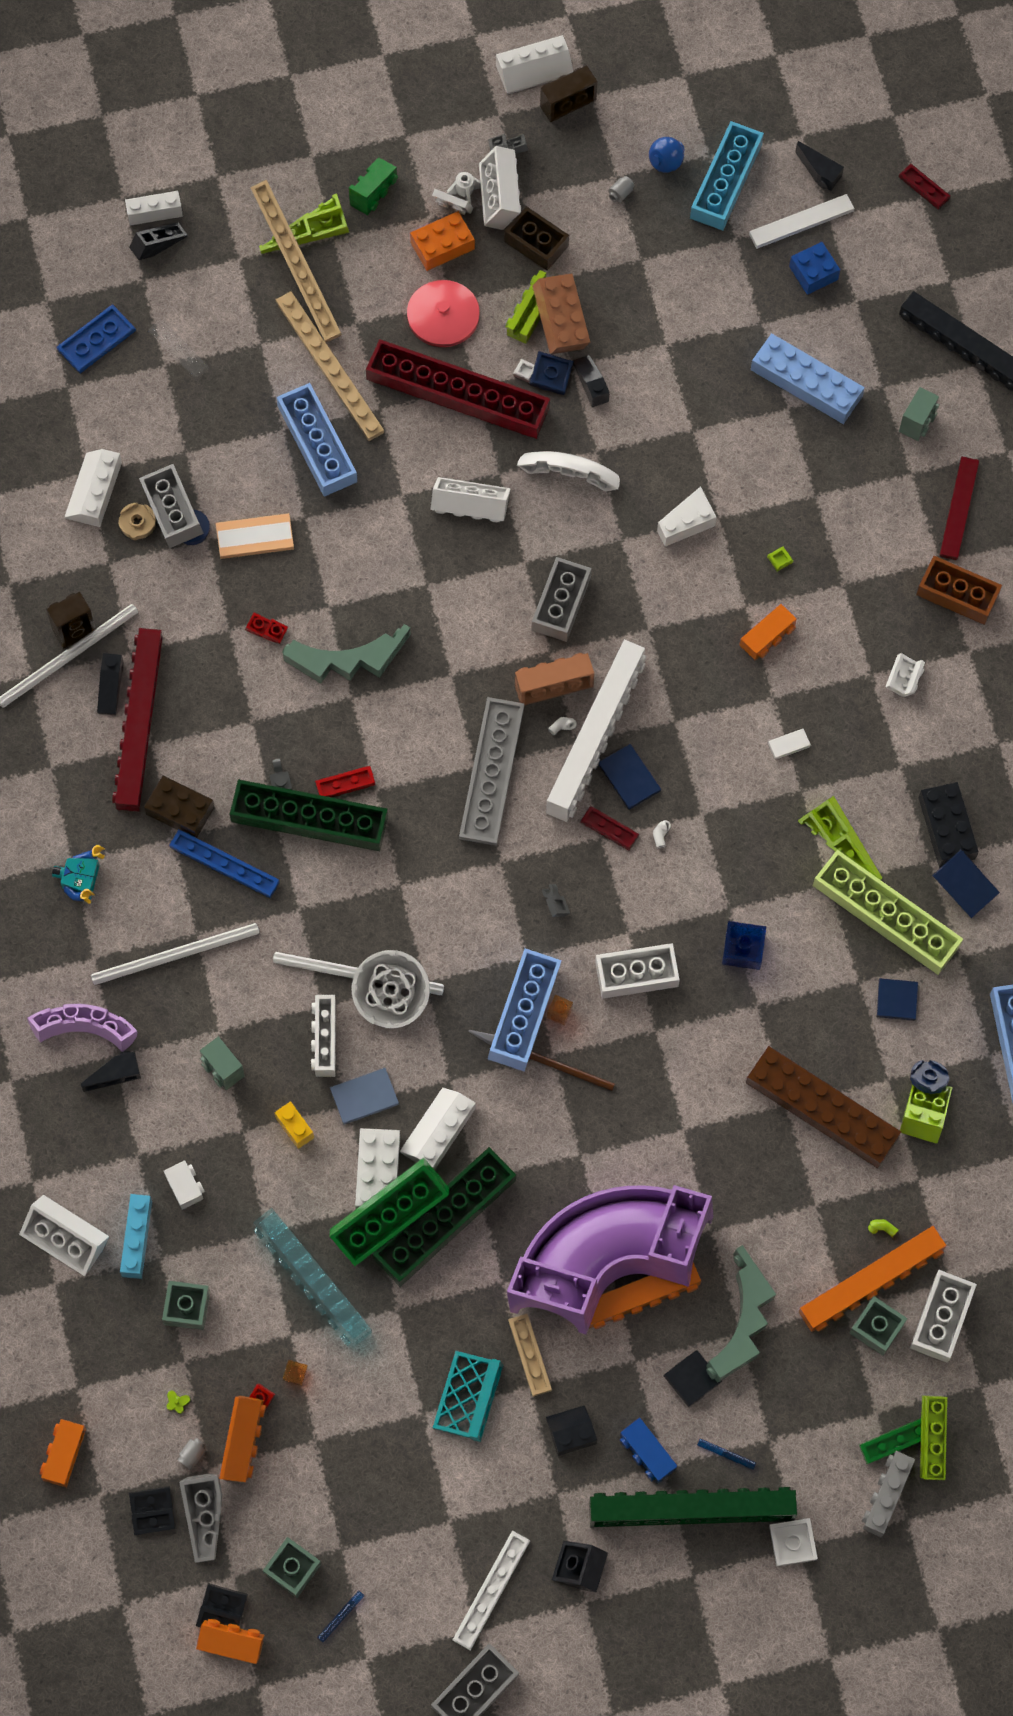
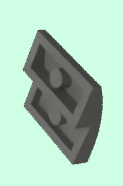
(517, 143)

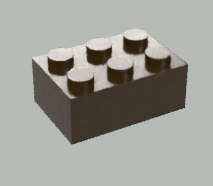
(568, 93)
(536, 238)
(71, 619)
(179, 806)

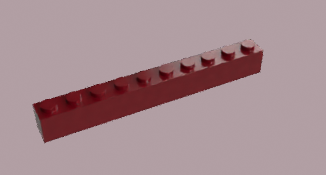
(139, 719)

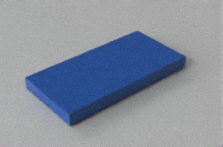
(96, 338)

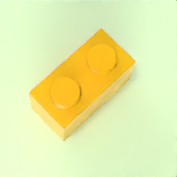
(294, 1125)

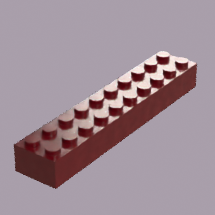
(457, 389)

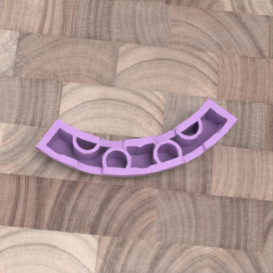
(83, 1019)

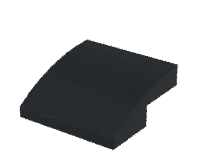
(691, 1378)
(152, 1510)
(222, 1605)

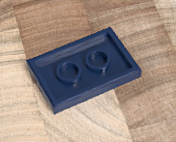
(629, 776)
(966, 883)

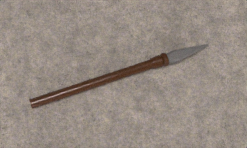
(488, 1038)

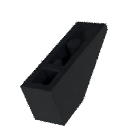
(822, 169)
(155, 240)
(592, 381)
(109, 683)
(116, 1071)

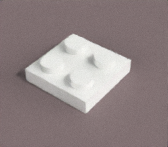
(446, 200)
(793, 1542)

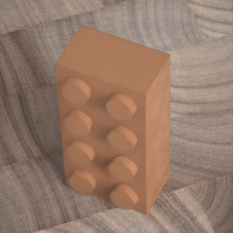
(561, 313)
(554, 678)

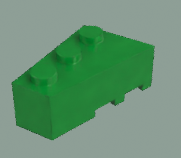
(372, 186)

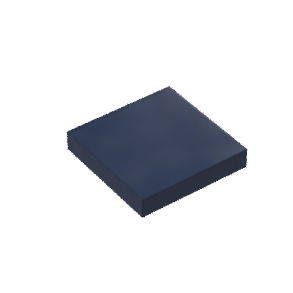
(551, 373)
(897, 999)

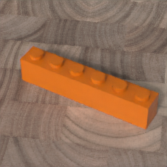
(637, 1295)

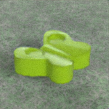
(177, 1403)

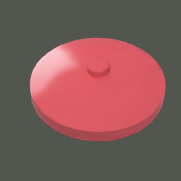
(443, 313)

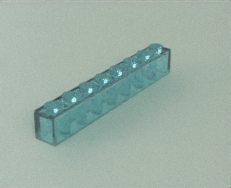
(312, 1278)

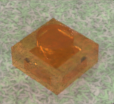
(295, 1372)

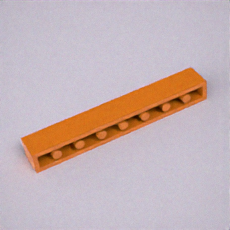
(872, 1279)

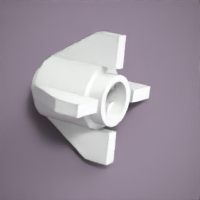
(464, 185)

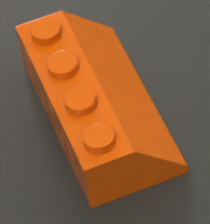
(241, 1439)

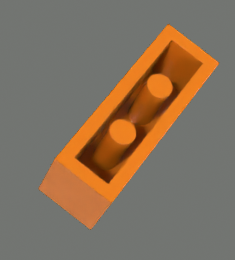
(768, 632)
(62, 1453)
(230, 1641)

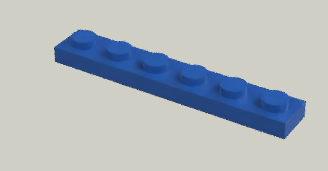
(224, 863)

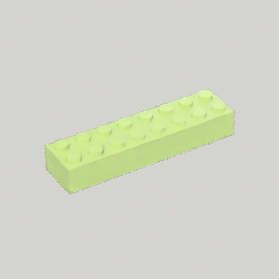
(887, 912)

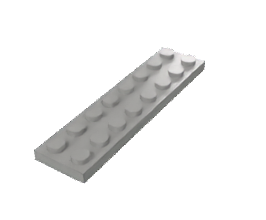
(491, 771)

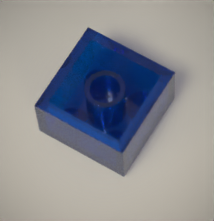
(744, 945)

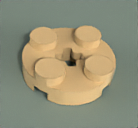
(138, 511)

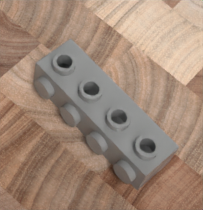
(887, 1497)

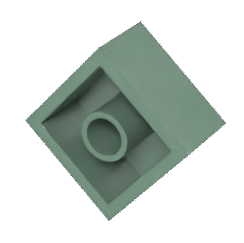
(919, 414)
(222, 1064)
(186, 1305)
(878, 1326)
(292, 1567)

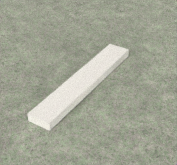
(801, 221)
(491, 1590)

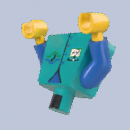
(80, 874)

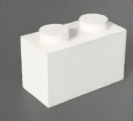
(184, 1185)

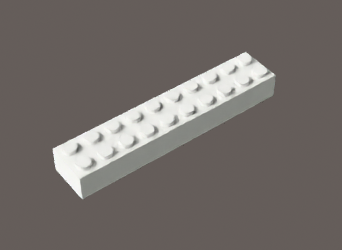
(595, 731)

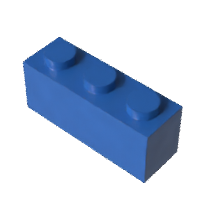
(647, 1451)

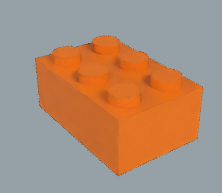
(442, 240)

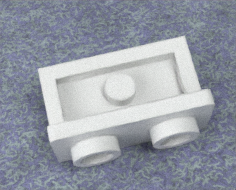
(905, 675)

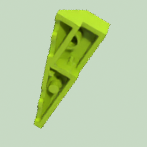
(321, 223)
(832, 825)

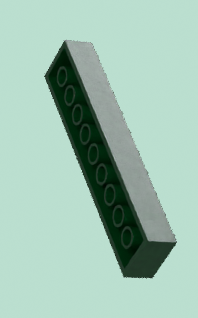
(692, 1508)

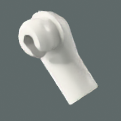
(562, 723)
(659, 833)

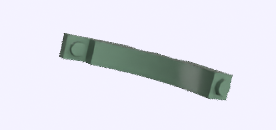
(372, 656)
(754, 1294)

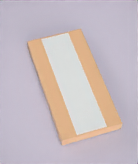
(254, 536)

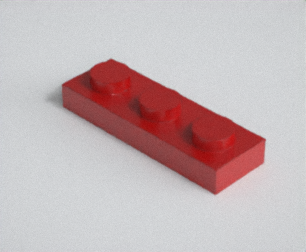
(345, 782)

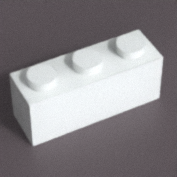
(153, 208)

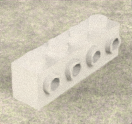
(325, 1036)

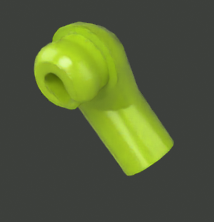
(882, 1224)

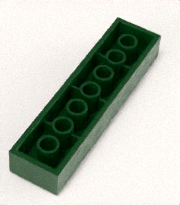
(308, 815)
(467, 1198)

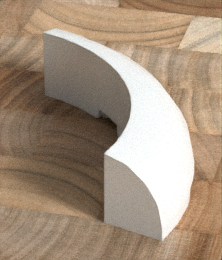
(570, 466)

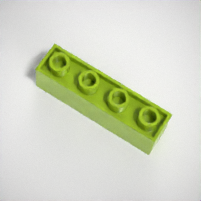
(525, 315)
(933, 1437)

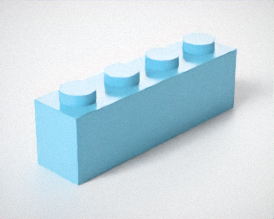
(136, 1236)

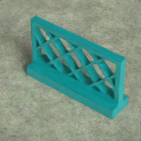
(484, 1401)

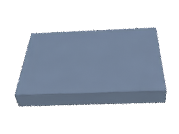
(364, 1096)

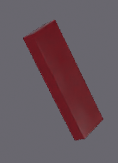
(924, 186)
(609, 828)

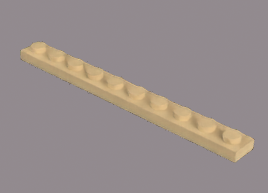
(296, 261)
(329, 366)

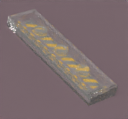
(178, 349)

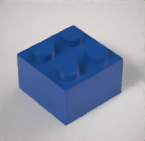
(814, 268)

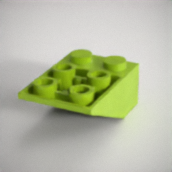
(925, 1114)

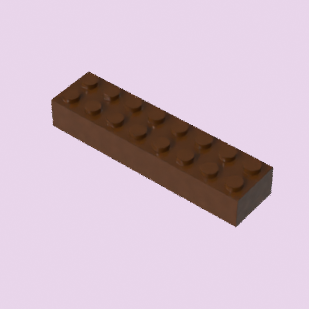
(823, 1107)

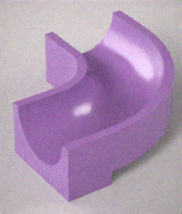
(606, 1239)

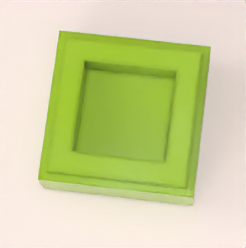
(780, 558)

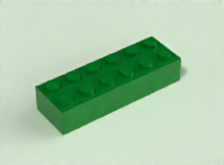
(389, 1211)

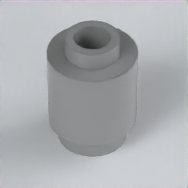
(621, 189)
(192, 1453)

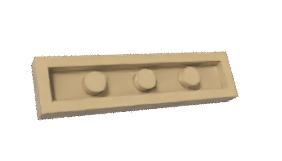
(530, 1355)

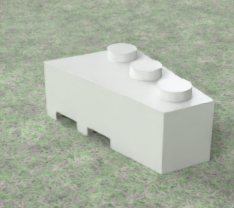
(687, 519)

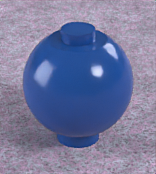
(666, 154)

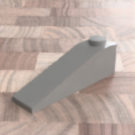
(202, 1507)

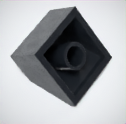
(571, 1430)
(580, 1566)

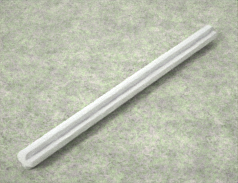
(68, 655)
(174, 954)
(333, 968)

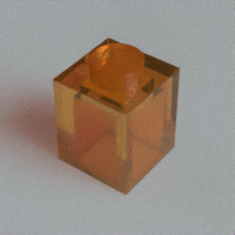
(559, 1010)

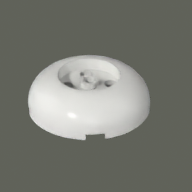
(370, 999)

